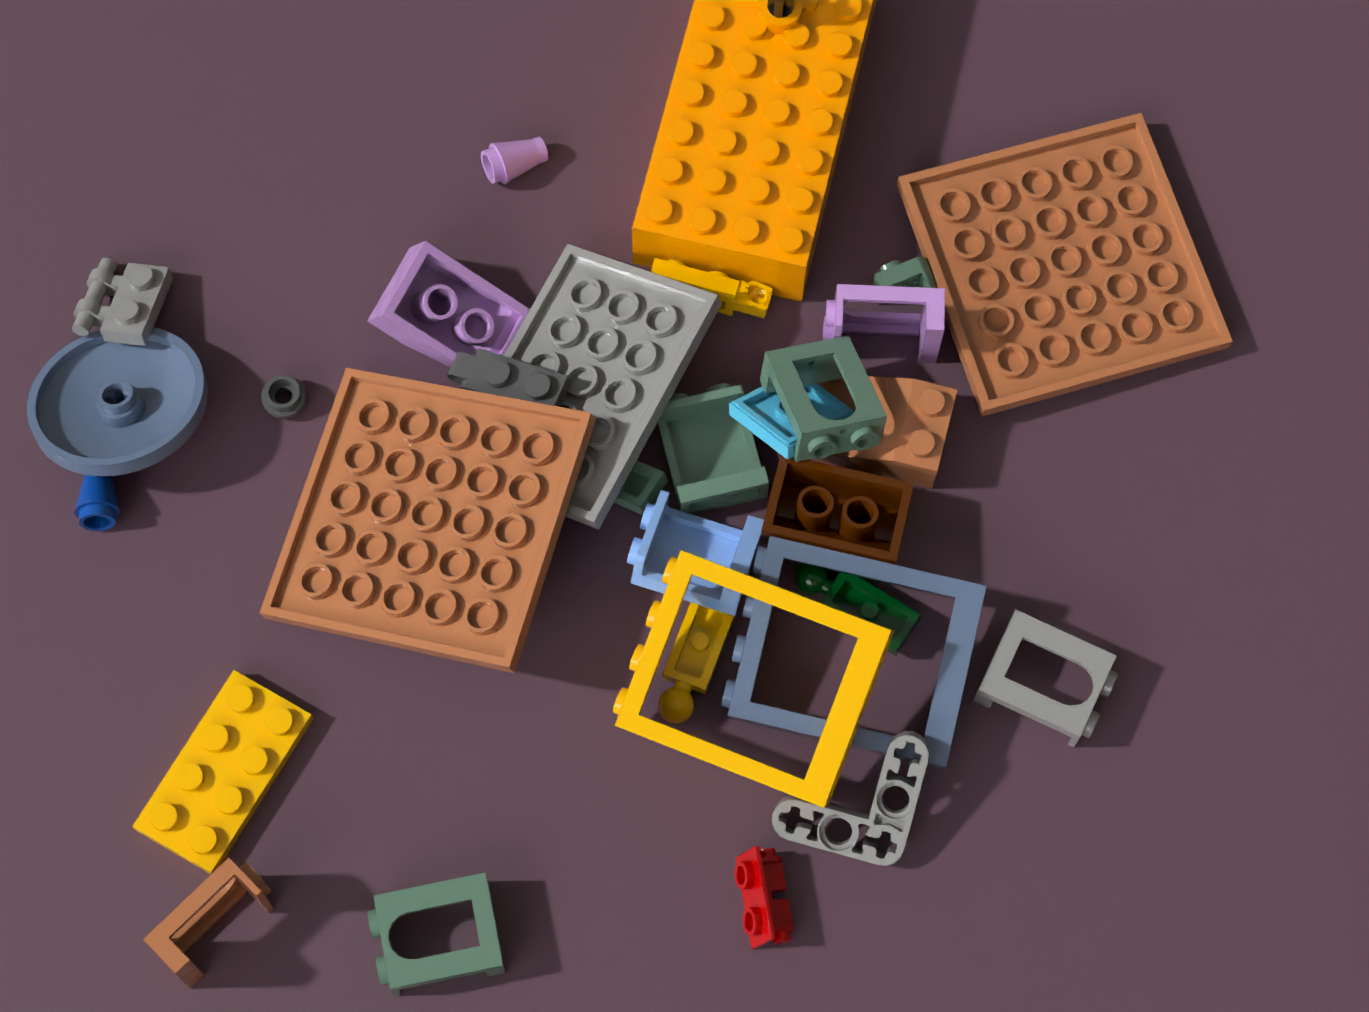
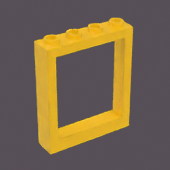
(845, 712)

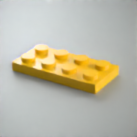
(223, 772)

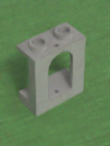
(1067, 719)

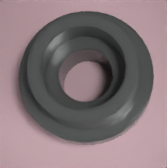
(277, 386)

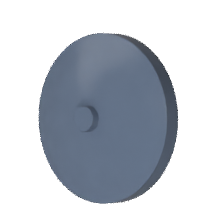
(117, 404)

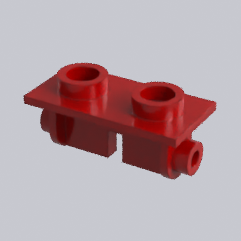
(757, 876)

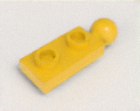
(693, 660)

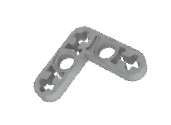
(880, 817)

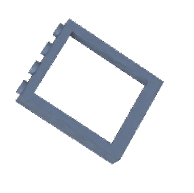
(951, 673)

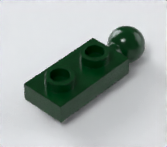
(859, 599)

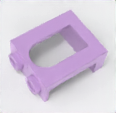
(927, 325)

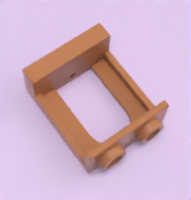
(201, 912)

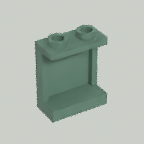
(709, 452)

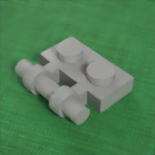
(134, 305)

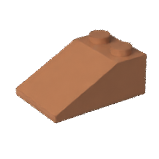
(912, 433)

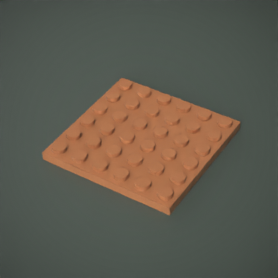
(1063, 263)
(429, 518)

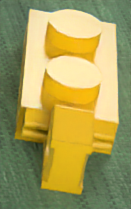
(735, 295)

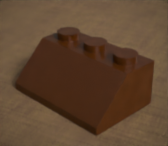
(838, 509)

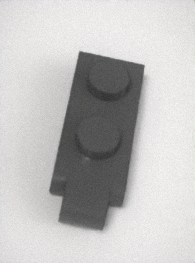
(508, 378)

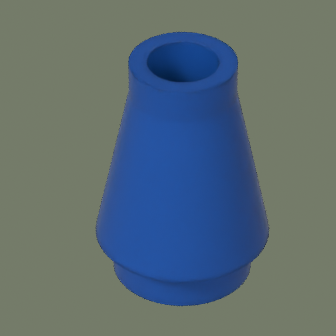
(97, 503)

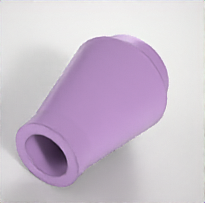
(512, 158)

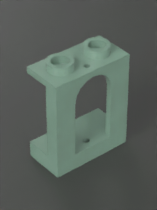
(817, 362)
(407, 973)

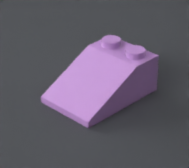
(445, 308)

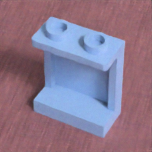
(672, 531)

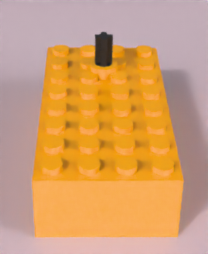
(752, 138)

